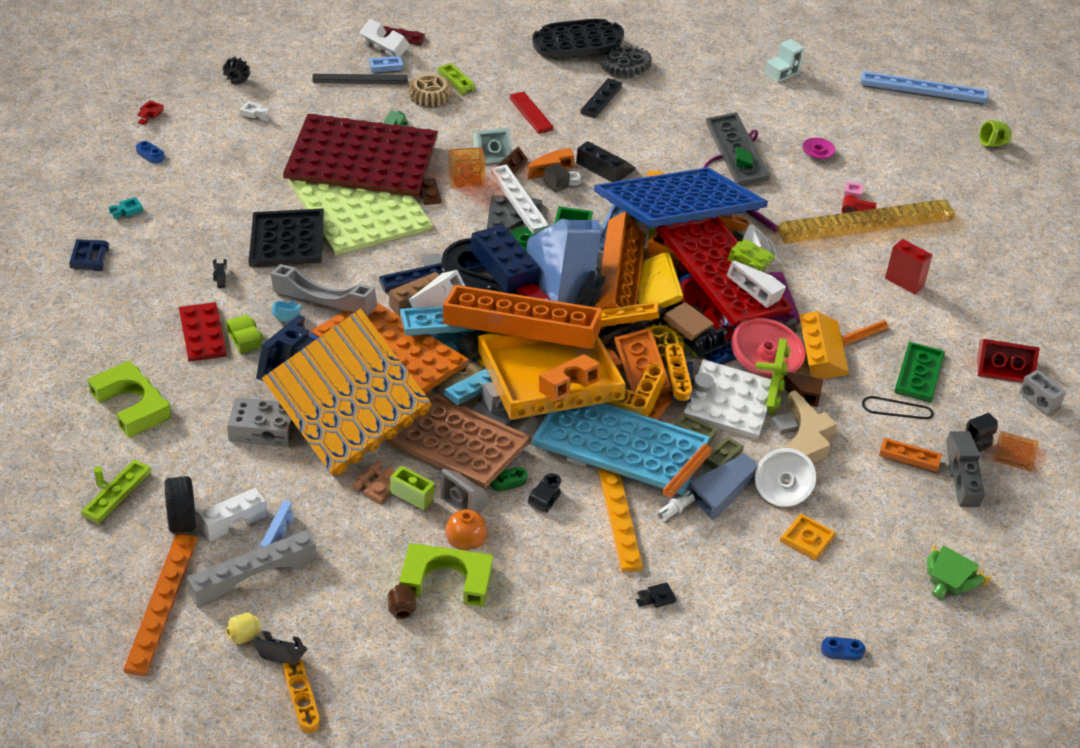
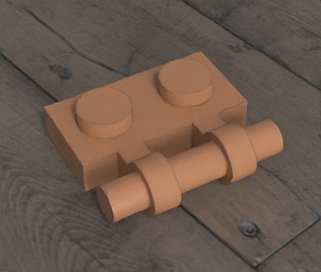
(380, 487)

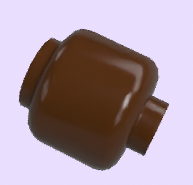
(401, 601)

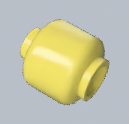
(243, 628)

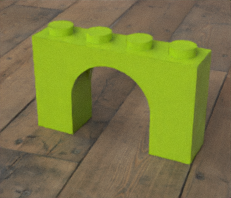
(129, 379)
(474, 566)

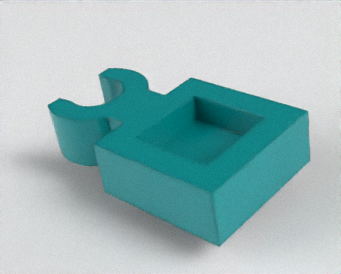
(128, 207)

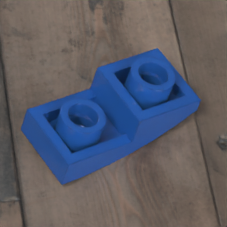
(721, 355)

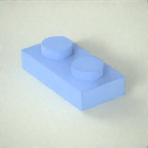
(385, 64)

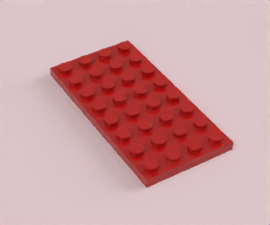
(704, 252)

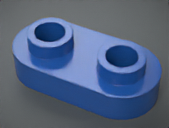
(150, 152)
(843, 648)

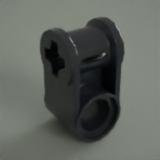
(545, 492)

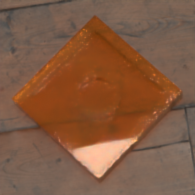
(1015, 451)

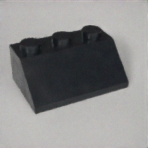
(603, 162)

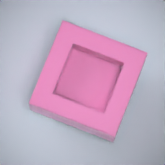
(853, 189)

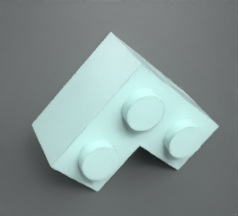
(787, 63)

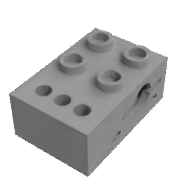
(259, 423)

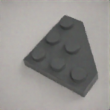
(503, 212)

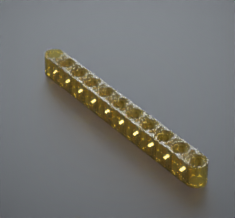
(865, 221)

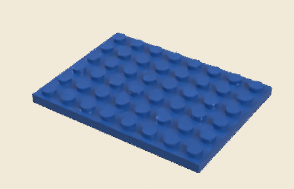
(680, 197)

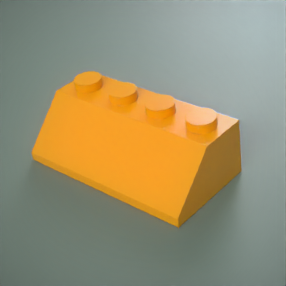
(823, 346)

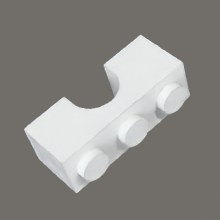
(393, 44)
(217, 519)

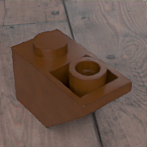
(805, 386)

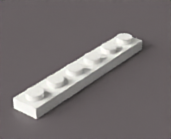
(519, 199)

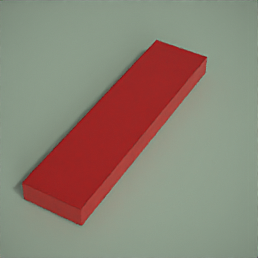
(531, 112)

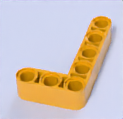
(640, 397)

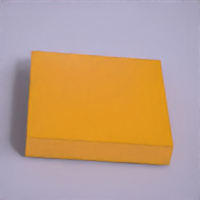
(808, 537)

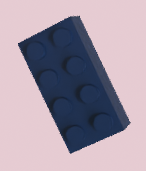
(504, 258)

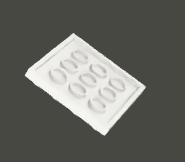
(734, 402)

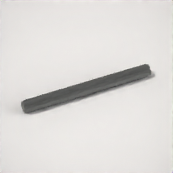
(360, 78)

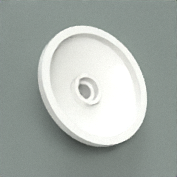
(782, 465)

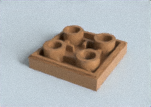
(688, 321)

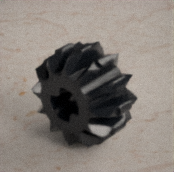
(236, 70)

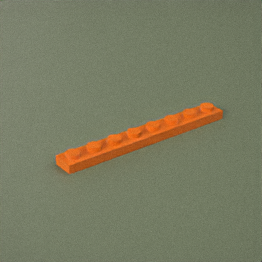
(160, 605)

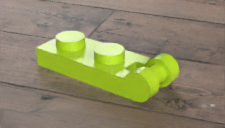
(456, 78)

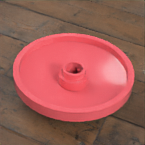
(758, 342)

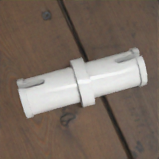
(675, 506)

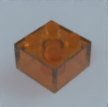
(466, 167)

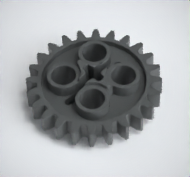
(626, 61)

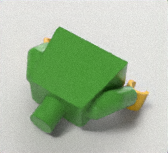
(953, 572)

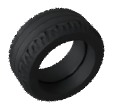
(180, 504)

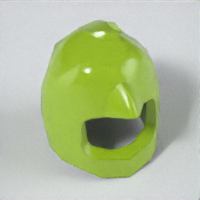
(995, 133)

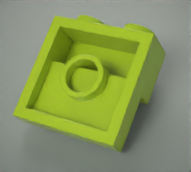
(751, 255)

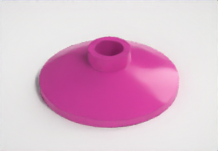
(818, 148)

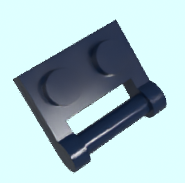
(83, 254)

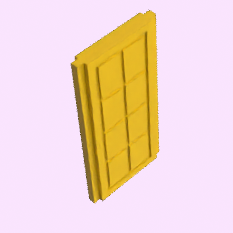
(659, 281)

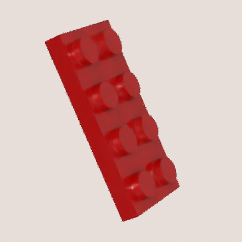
(202, 331)

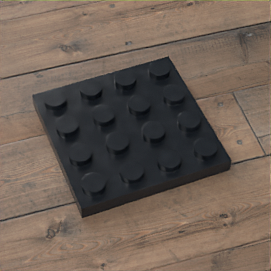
(287, 237)

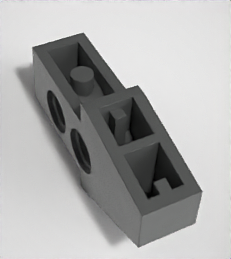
(965, 468)

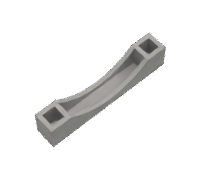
(293, 283)
(217, 580)

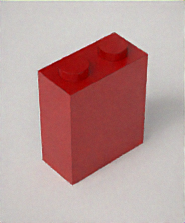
(908, 266)

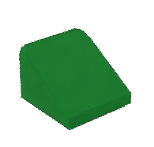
(743, 158)

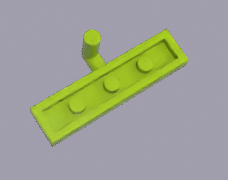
(779, 369)
(115, 491)

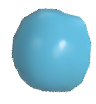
(285, 311)

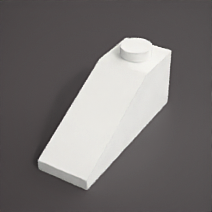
(757, 283)

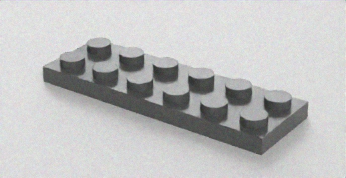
(730, 133)

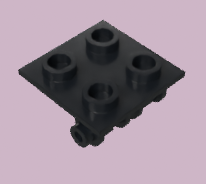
(708, 341)

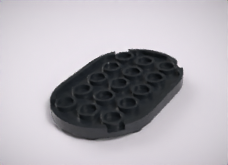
(578, 38)

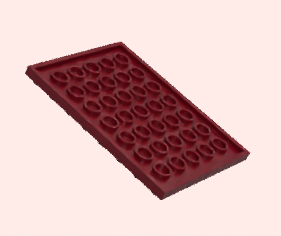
(361, 154)

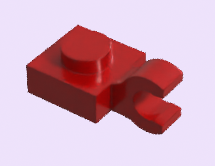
(149, 109)

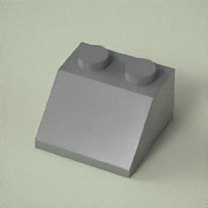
(462, 492)

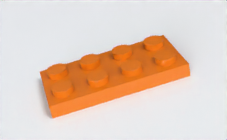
(636, 353)

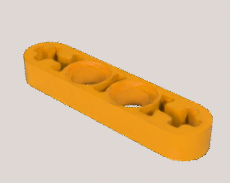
(678, 372)
(301, 694)

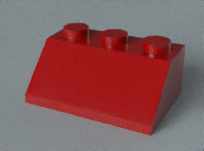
(1006, 360)

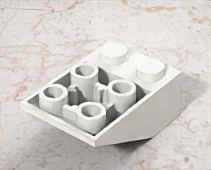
(437, 291)

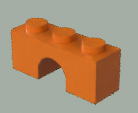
(556, 382)

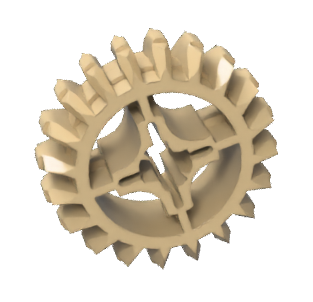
(430, 90)

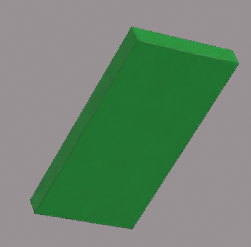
(919, 372)

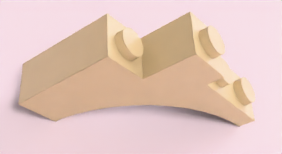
(813, 429)

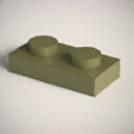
(696, 425)
(724, 452)

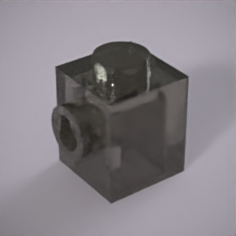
(556, 177)
(468, 346)

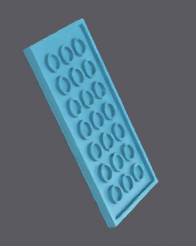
(620, 442)

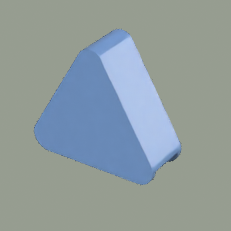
(565, 257)

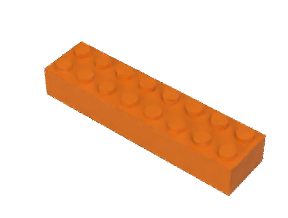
(621, 263)
(522, 316)

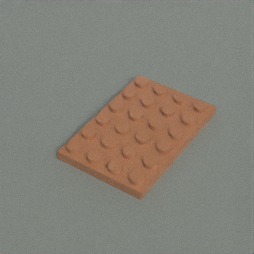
(461, 441)

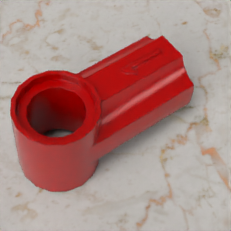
(851, 204)

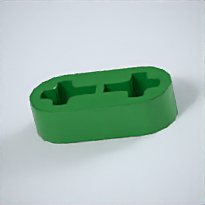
(510, 479)

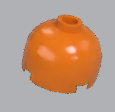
(466, 529)

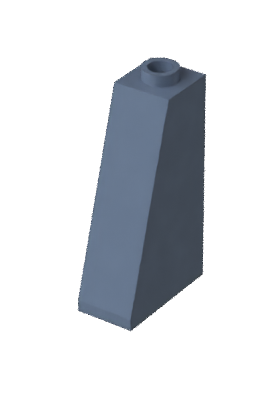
(722, 485)

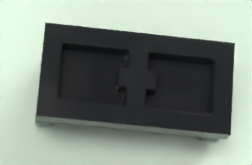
(279, 650)

